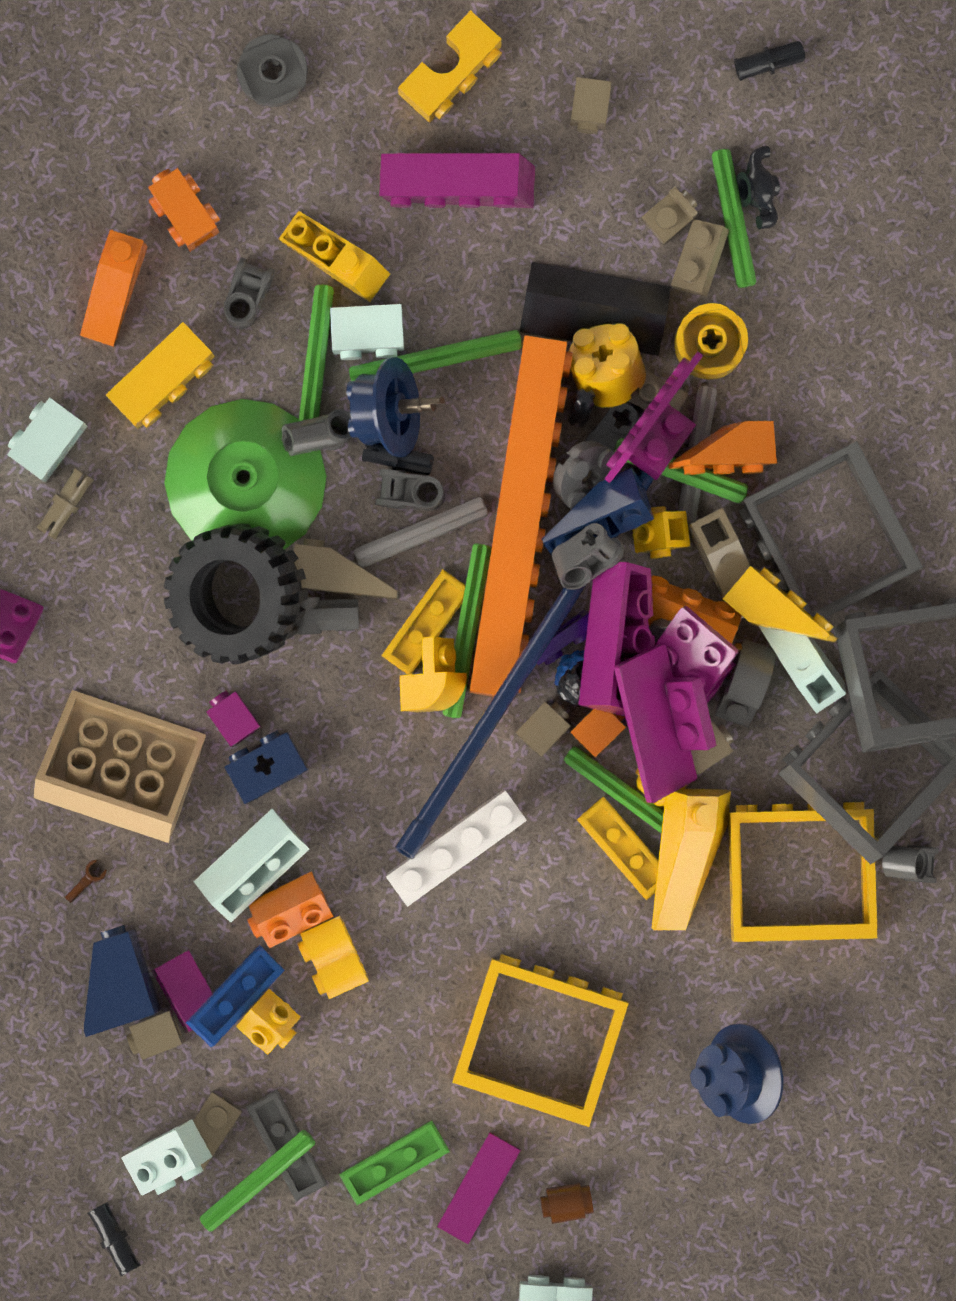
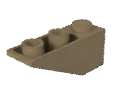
(719, 550)

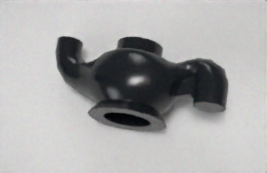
(759, 187)

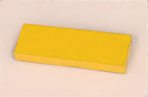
(425, 621)
(621, 846)

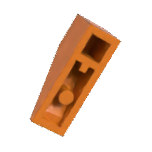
(113, 287)

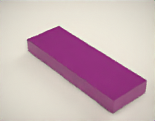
(478, 1188)

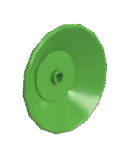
(235, 438)

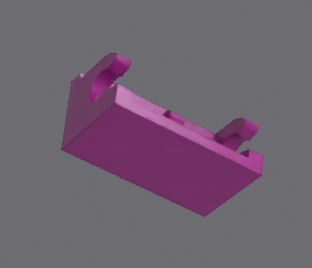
(183, 986)

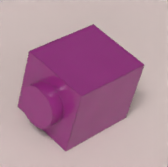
(232, 717)

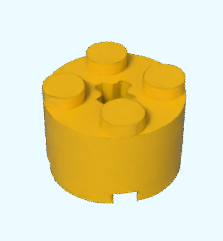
(723, 326)
(607, 363)

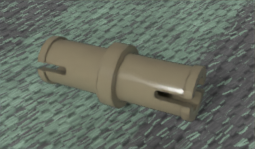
(65, 503)

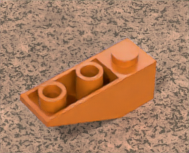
(733, 446)

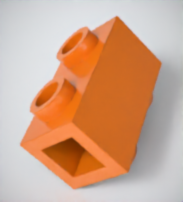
(177, 200)
(289, 910)

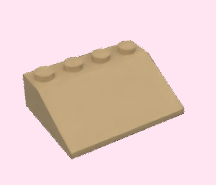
(119, 766)

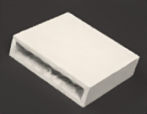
(456, 847)

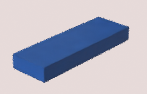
(235, 996)

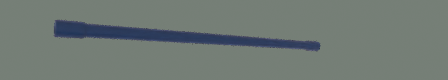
(421, 826)

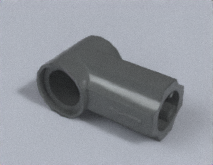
(316, 433)
(328, 616)

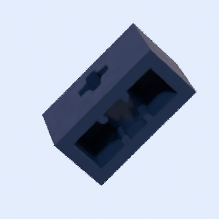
(255, 784)

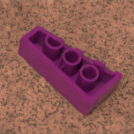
(457, 179)
(615, 632)

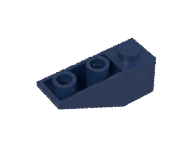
(614, 505)

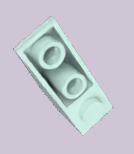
(807, 667)

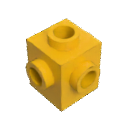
(662, 534)
(269, 1022)

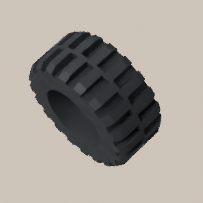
(193, 600)

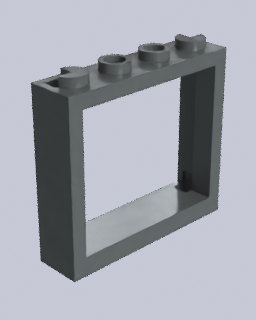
(878, 503)
(858, 682)
(905, 713)

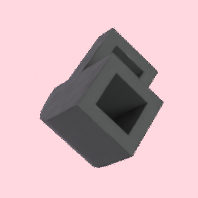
(747, 683)

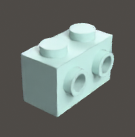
(167, 1158)

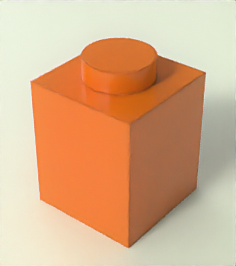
(598, 730)

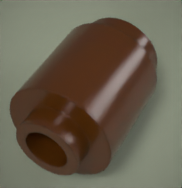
(567, 1203)

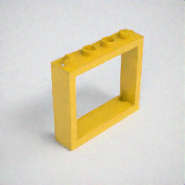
(785, 813)
(573, 987)

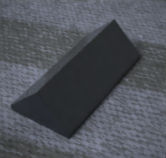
(569, 300)

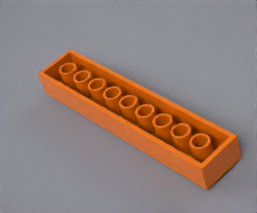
(519, 511)

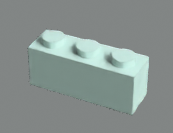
(251, 865)

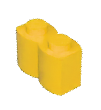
(333, 957)

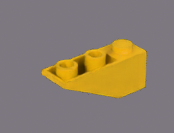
(335, 256)
(768, 606)

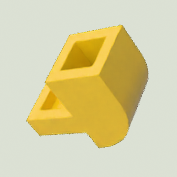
(439, 684)

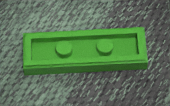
(394, 1162)

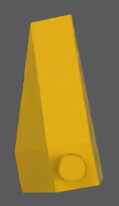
(689, 842)

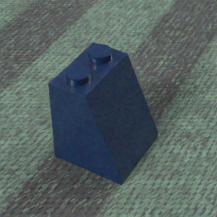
(118, 983)

